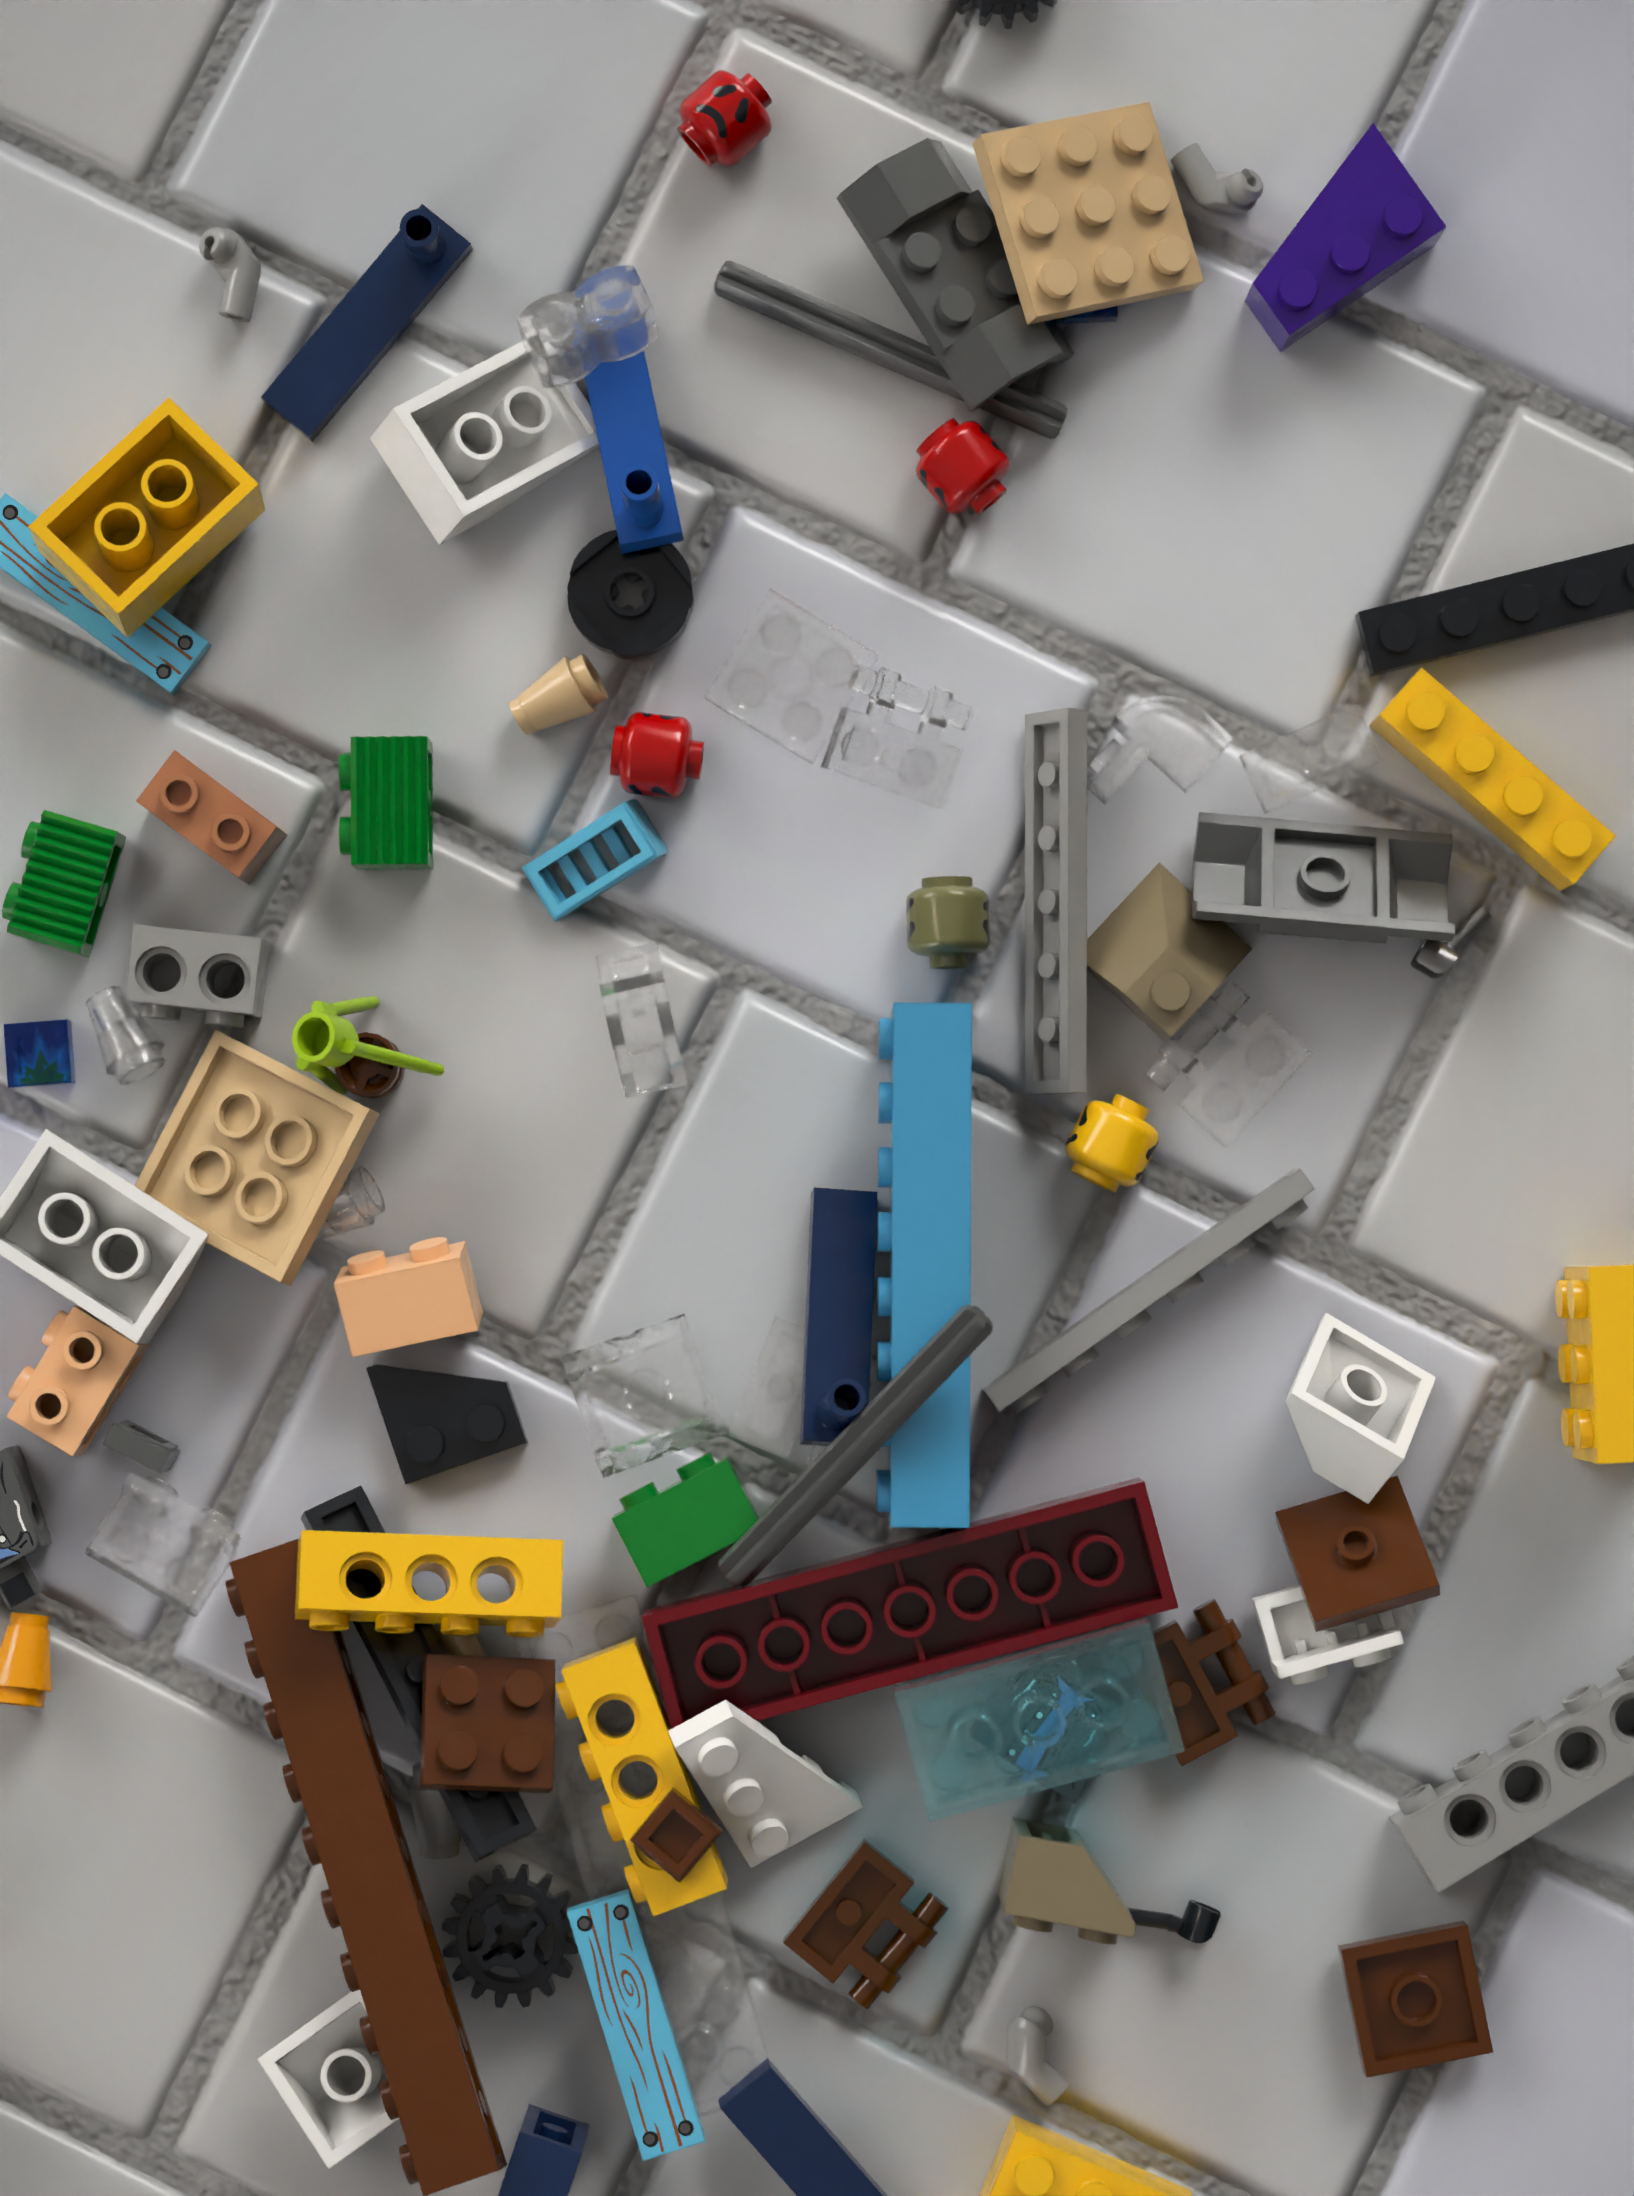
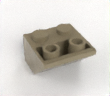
(1057, 1880)

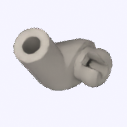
(1213, 189)
(238, 269)
(1027, 2054)

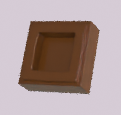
(676, 1834)

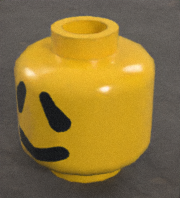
(1112, 1143)

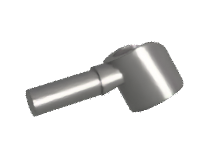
(1436, 957)

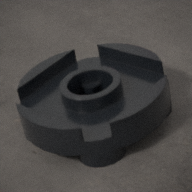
(628, 630)

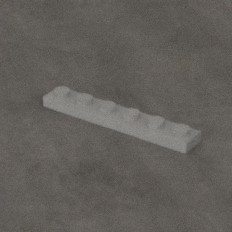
(1056, 902)
(1172, 1277)

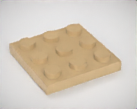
(1087, 212)
(256, 1155)

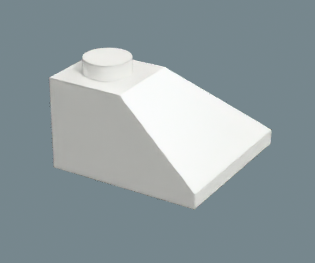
(1356, 1407)

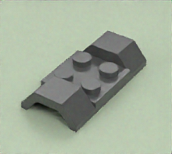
(950, 270)
(1321, 878)

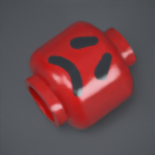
(725, 118)
(962, 467)
(655, 755)

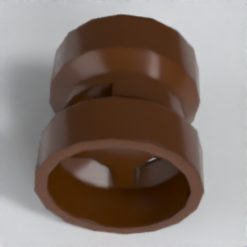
(357, 1071)

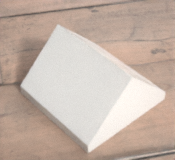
(331, 2080)

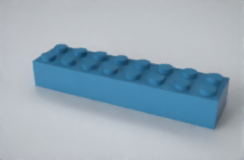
(928, 1252)

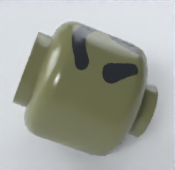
(948, 921)

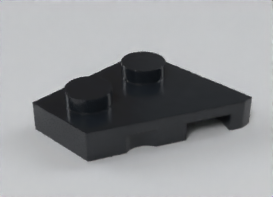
(444, 1418)

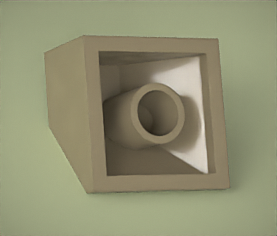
(1160, 956)

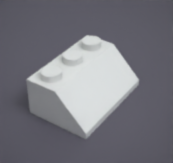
(97, 1238)

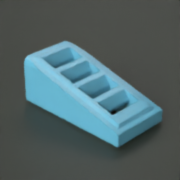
(640, 829)

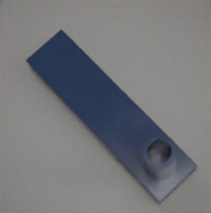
(367, 322)
(837, 1312)
(794, 2137)

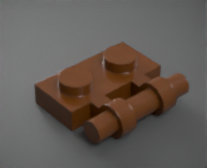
(1196, 1706)
(851, 1911)

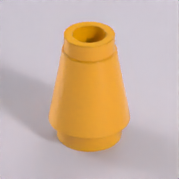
(25, 1661)

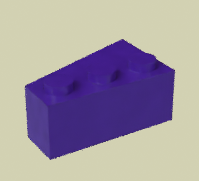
(1346, 243)

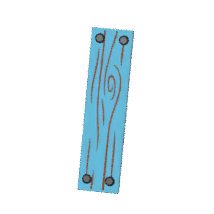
(158, 648)
(636, 2024)

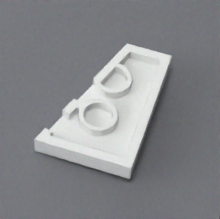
(757, 1784)

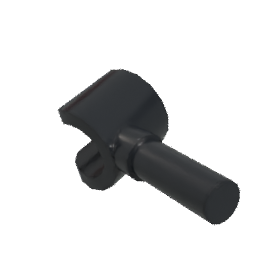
(1196, 1924)

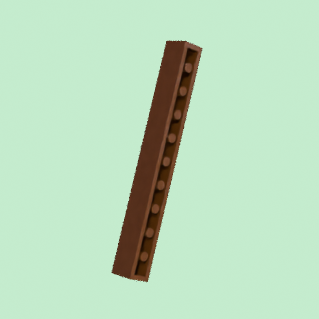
(369, 1879)

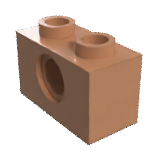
(211, 817)

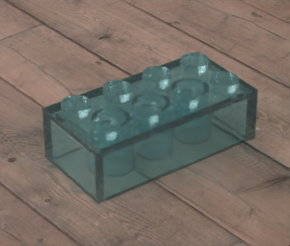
(1038, 1718)

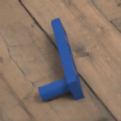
(633, 454)

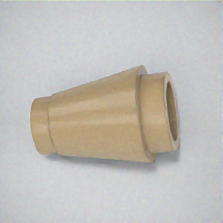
(559, 695)

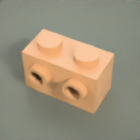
(408, 1296)
(74, 1381)

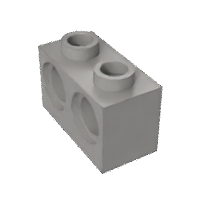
(200, 959)

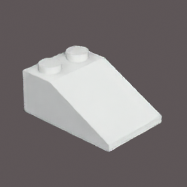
(483, 441)

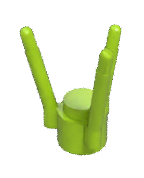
(329, 1040)

